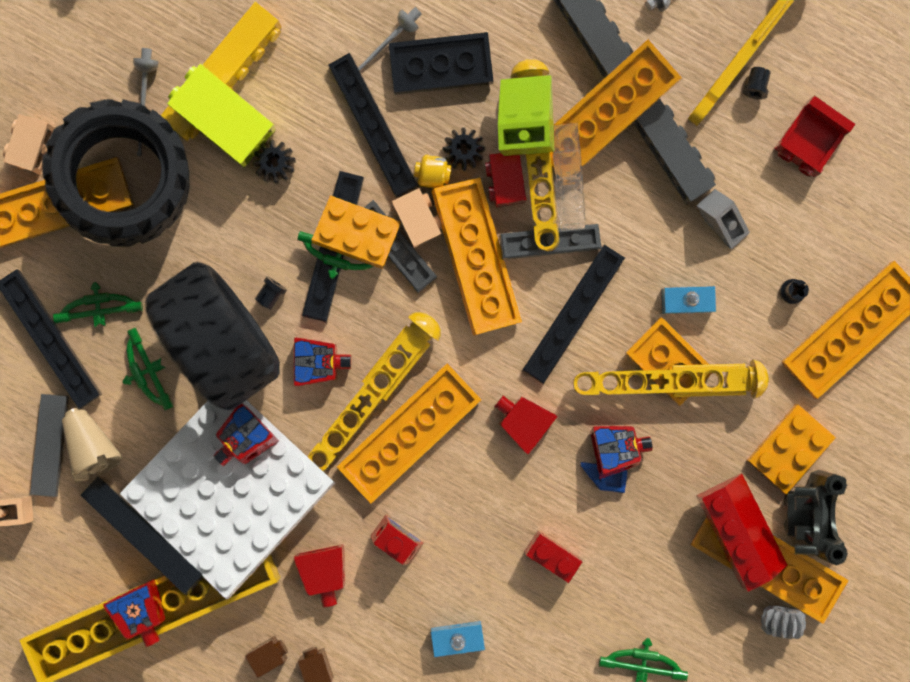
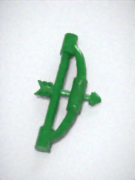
(327, 259)
(97, 298)
(151, 368)
(610, 662)

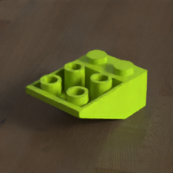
(526, 116)

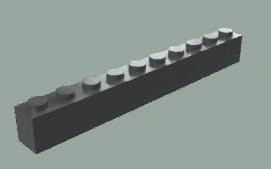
(655, 125)

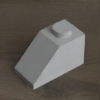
(723, 218)

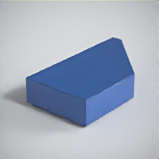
(612, 483)

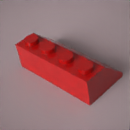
(742, 532)

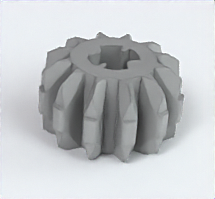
(783, 622)

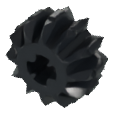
(470, 144)
(283, 161)

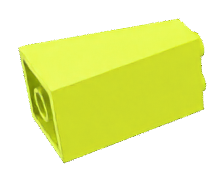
(221, 115)

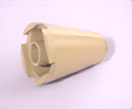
(87, 446)

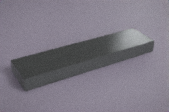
(523, 243)
(407, 258)
(49, 445)

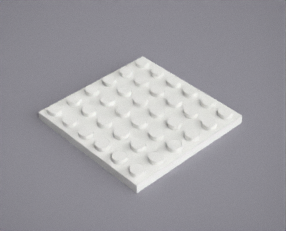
(228, 514)

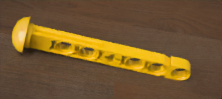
(739, 61)
(533, 68)
(413, 340)
(737, 380)

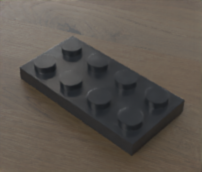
(441, 63)

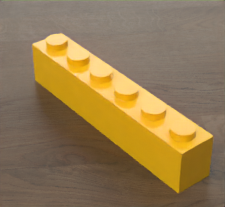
(233, 57)

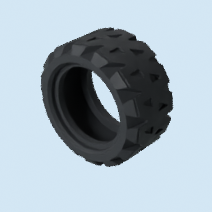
(105, 121)
(212, 336)

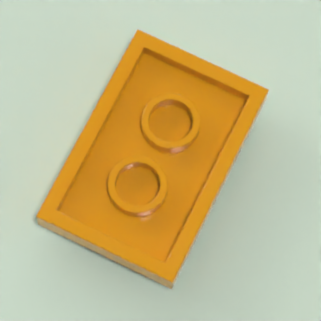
(356, 232)
(660, 350)
(791, 449)

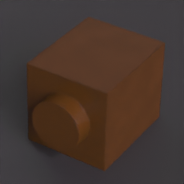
(267, 656)
(315, 666)

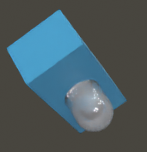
(688, 300)
(457, 639)

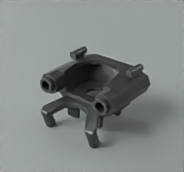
(813, 517)

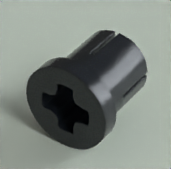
(757, 83)
(788, 287)
(270, 293)

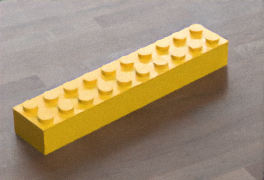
(94, 635)

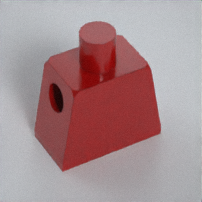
(524, 421)
(322, 572)

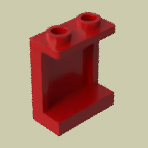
(813, 136)

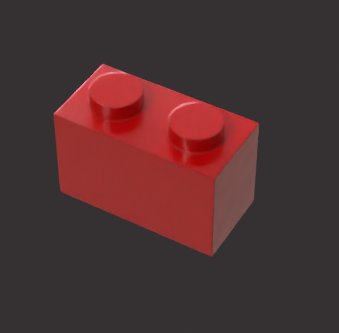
(506, 179)
(553, 556)

